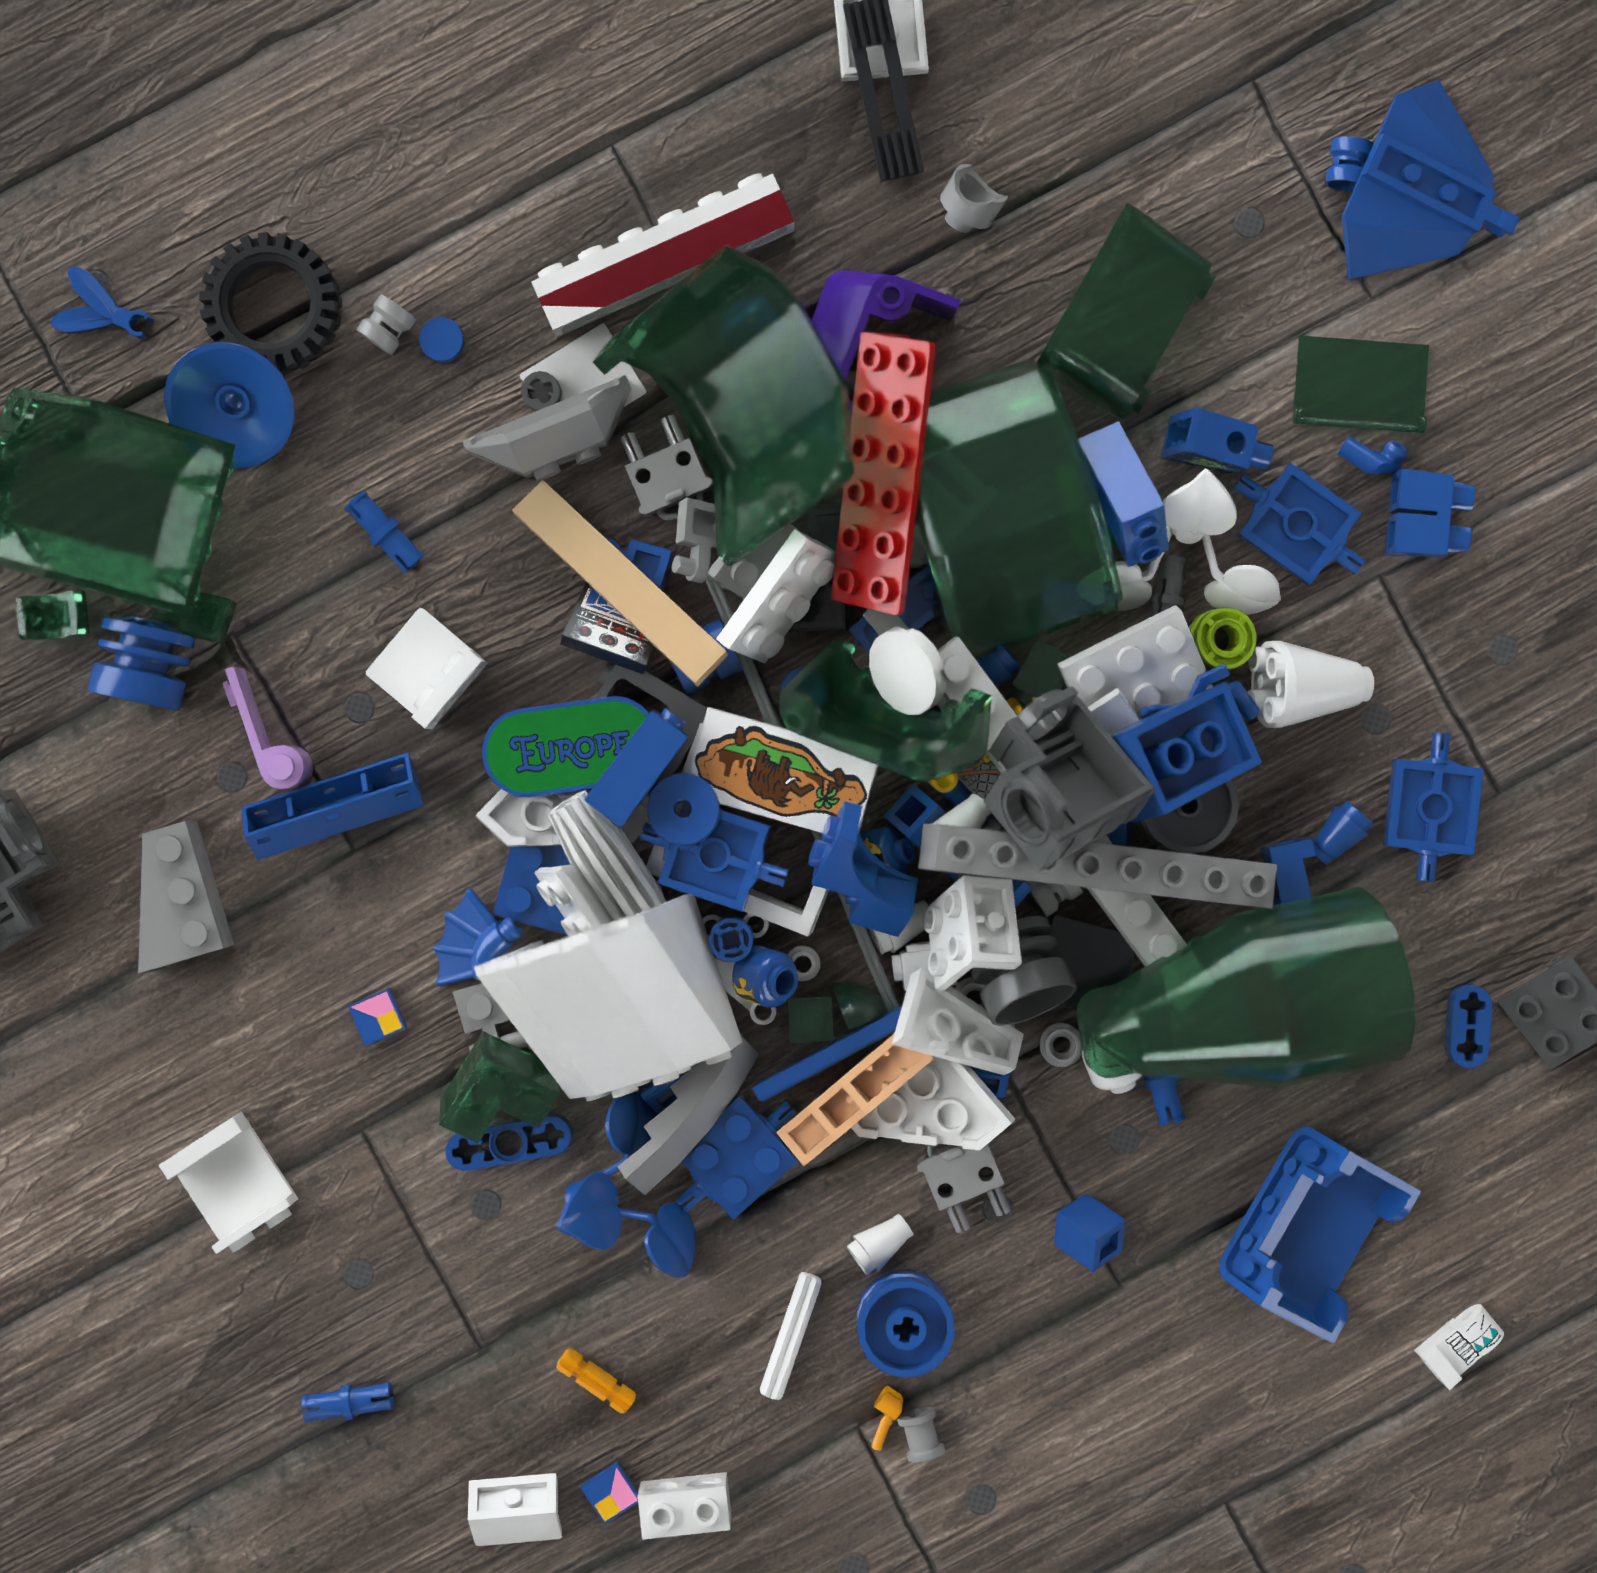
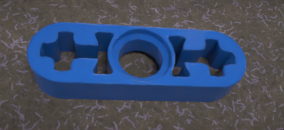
(543, 1146)

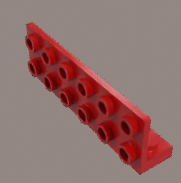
(888, 456)

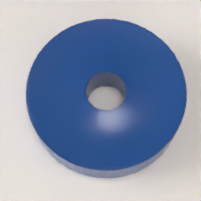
(663, 805)

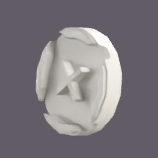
(907, 670)

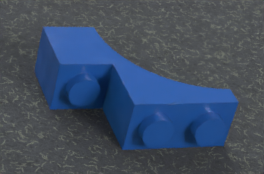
(844, 864)

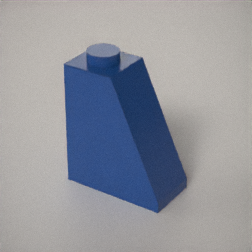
(638, 766)

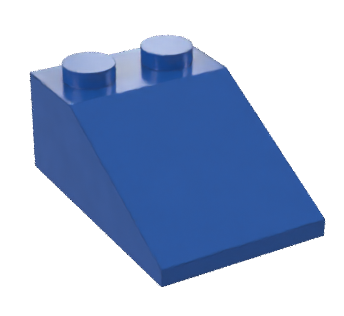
(1189, 748)

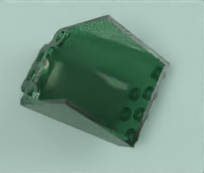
(108, 498)

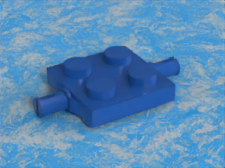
(1299, 524)
(1433, 806)
(723, 864)
(738, 1158)

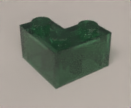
(496, 1079)

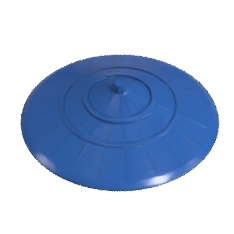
(233, 398)

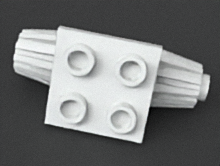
(604, 870)

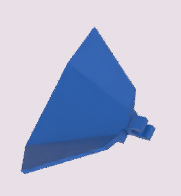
(1419, 189)

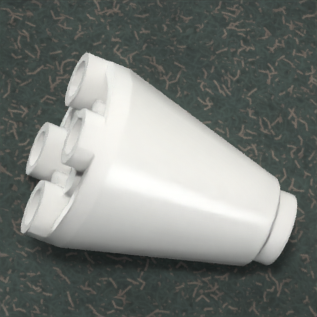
(1303, 684)

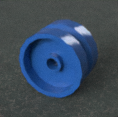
(912, 1348)

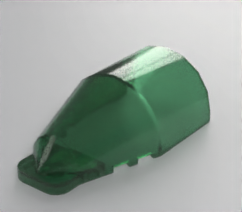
(1262, 999)

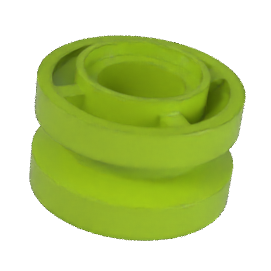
(1240, 634)

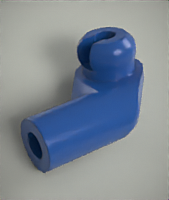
(1376, 461)

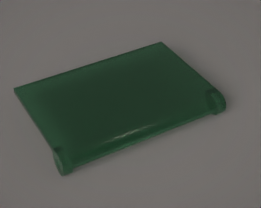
(1361, 384)

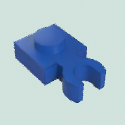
(649, 559)

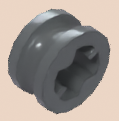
(547, 380)

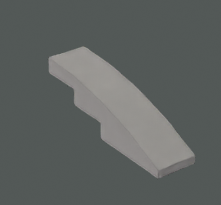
(675, 1131)

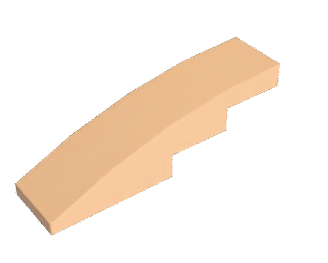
(851, 1099)

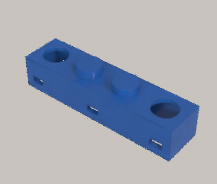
(313, 815)

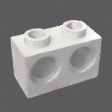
(684, 1505)

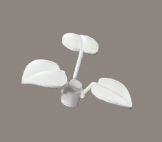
(1195, 514)

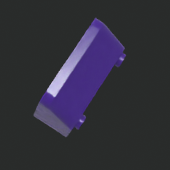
(855, 295)

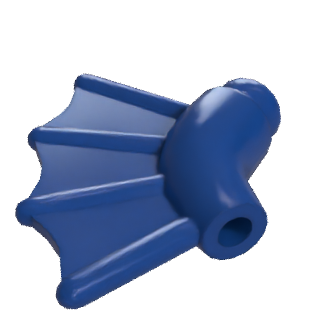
(471, 939)

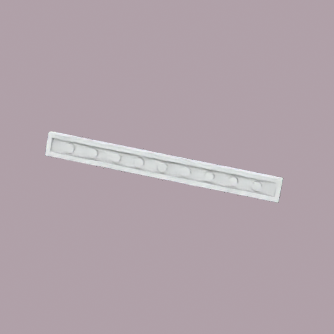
(1133, 914)

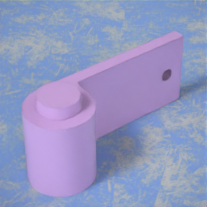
(279, 765)

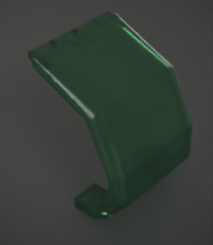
(751, 391)
(1011, 511)

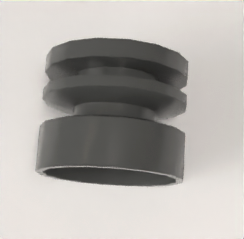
(1033, 986)

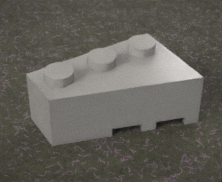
(178, 898)

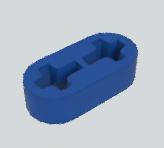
(1479, 1026)

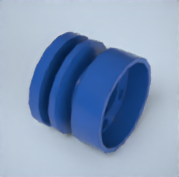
(141, 663)

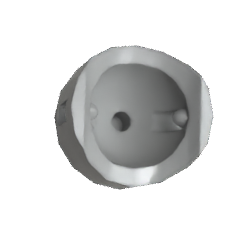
(970, 200)

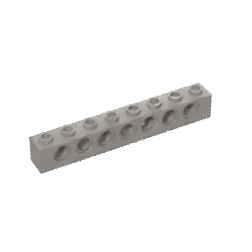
(1101, 867)

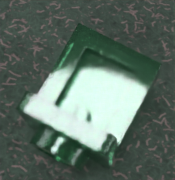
(52, 616)

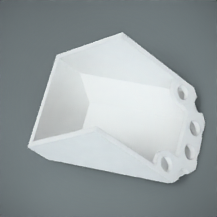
(621, 1003)

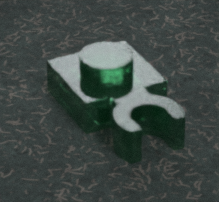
(207, 621)

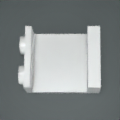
(232, 1182)

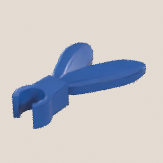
(102, 310)

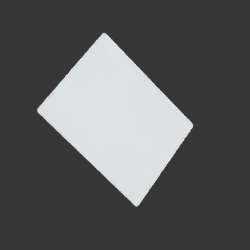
(576, 371)

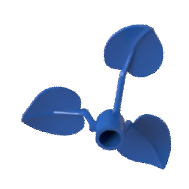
(592, 1202)

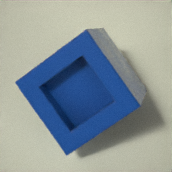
(1089, 1232)

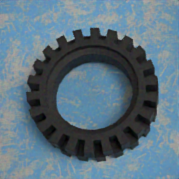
(272, 251)

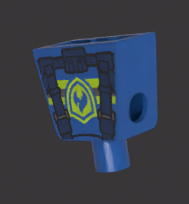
(1214, 442)

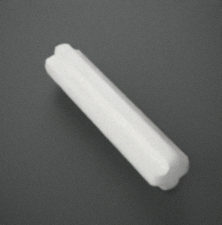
(790, 1335)

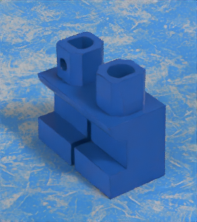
(1430, 533)

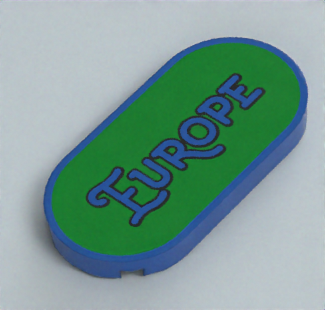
(559, 744)

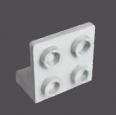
(426, 668)
(972, 928)

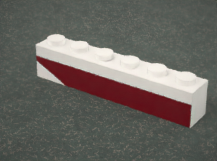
(661, 255)

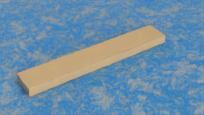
(620, 583)

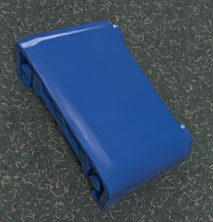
(1309, 1230)

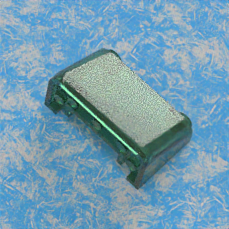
(1125, 313)
(841, 709)

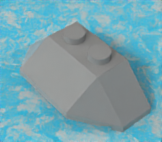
(555, 434)

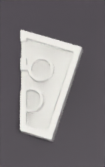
(954, 1028)

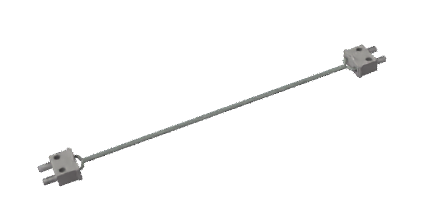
(665, 489)

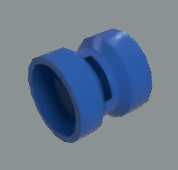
(1348, 161)
(734, 932)

